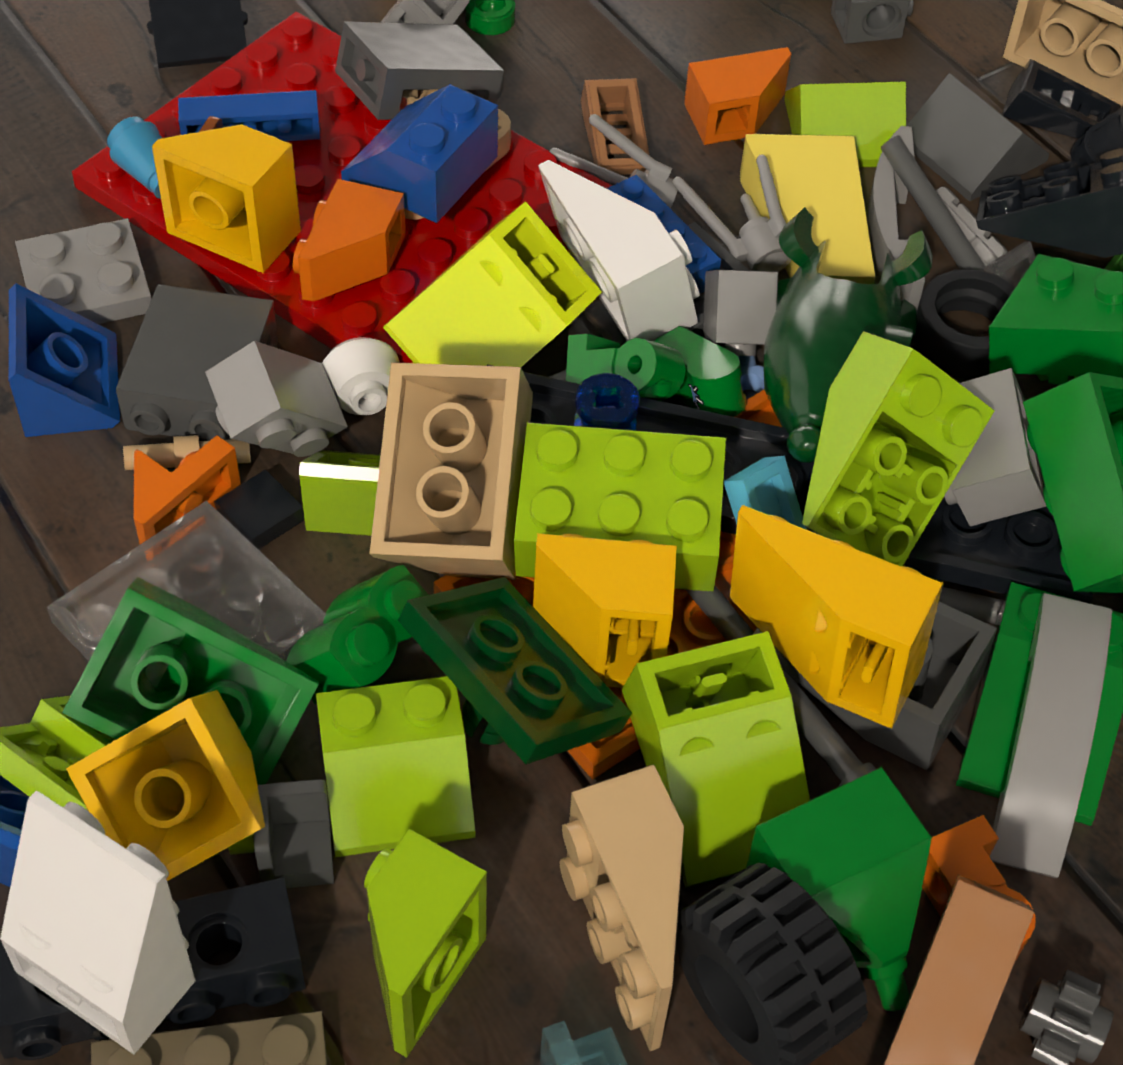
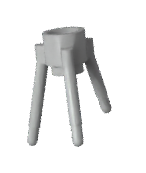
(655, 175)
(759, 236)

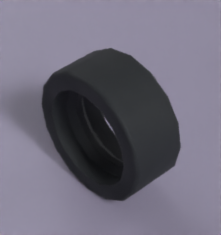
(959, 291)

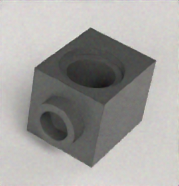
(870, 19)

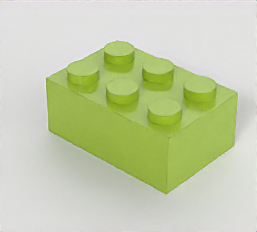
(623, 490)

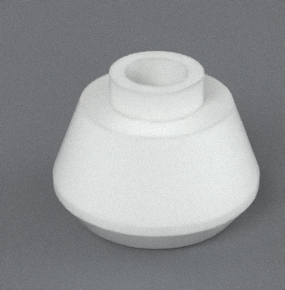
(360, 374)

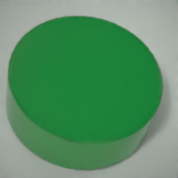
(490, 16)

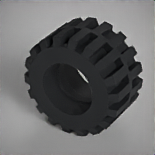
(770, 968)

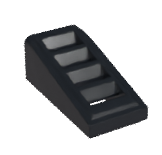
(1050, 100)

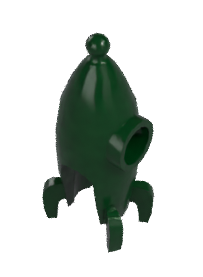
(821, 323)

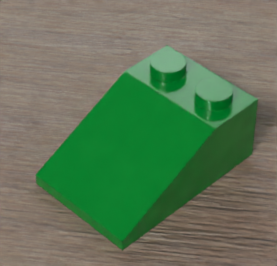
(171, 650)
(1001, 699)

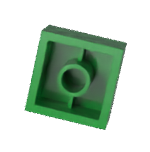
(863, 864)

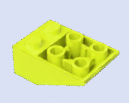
(496, 299)

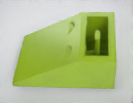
(889, 448)
(723, 745)

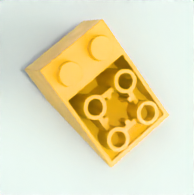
(835, 612)

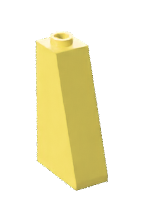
(824, 179)

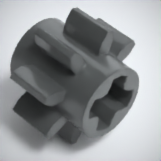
(1066, 1020)

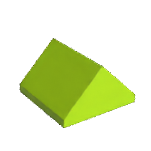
(859, 110)
(339, 491)

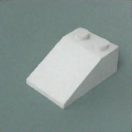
(624, 254)

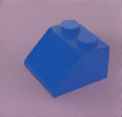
(431, 151)

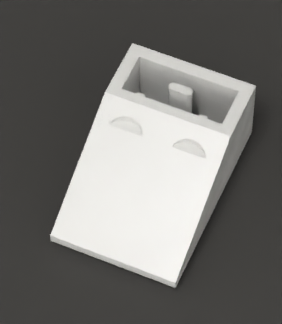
(94, 923)

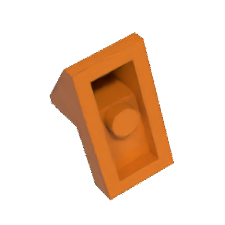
(167, 496)

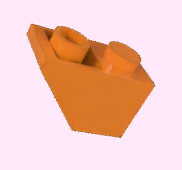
(735, 93)
(350, 239)

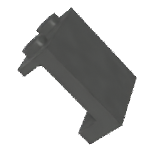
(390, 57)
(178, 341)

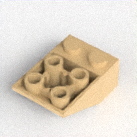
(627, 870)

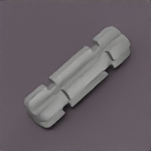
(987, 248)

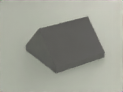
(970, 140)

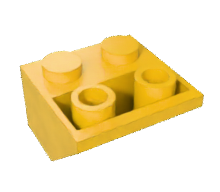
(607, 599)

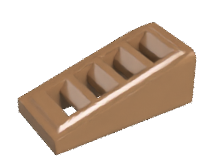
(614, 96)

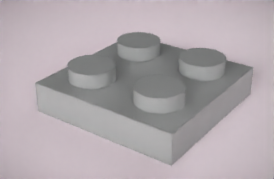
(88, 271)

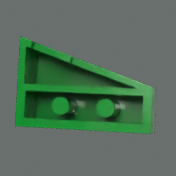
(1060, 322)

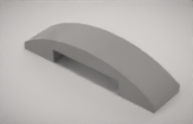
(882, 218)
(1053, 735)

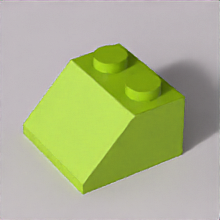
(395, 764)
(424, 929)

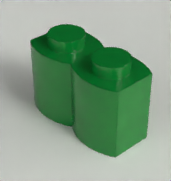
(357, 633)

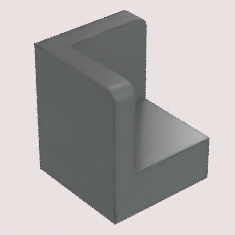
(295, 834)

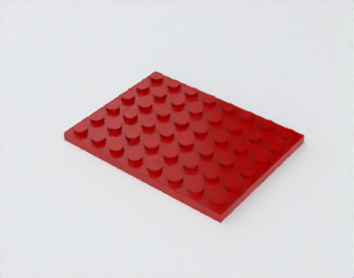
(304, 58)

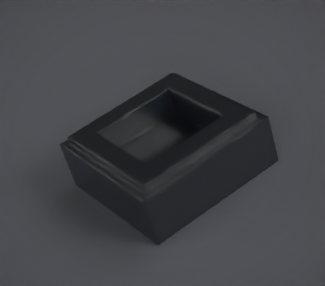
(260, 509)

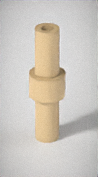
(171, 454)

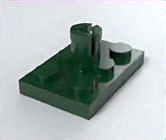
(513, 670)

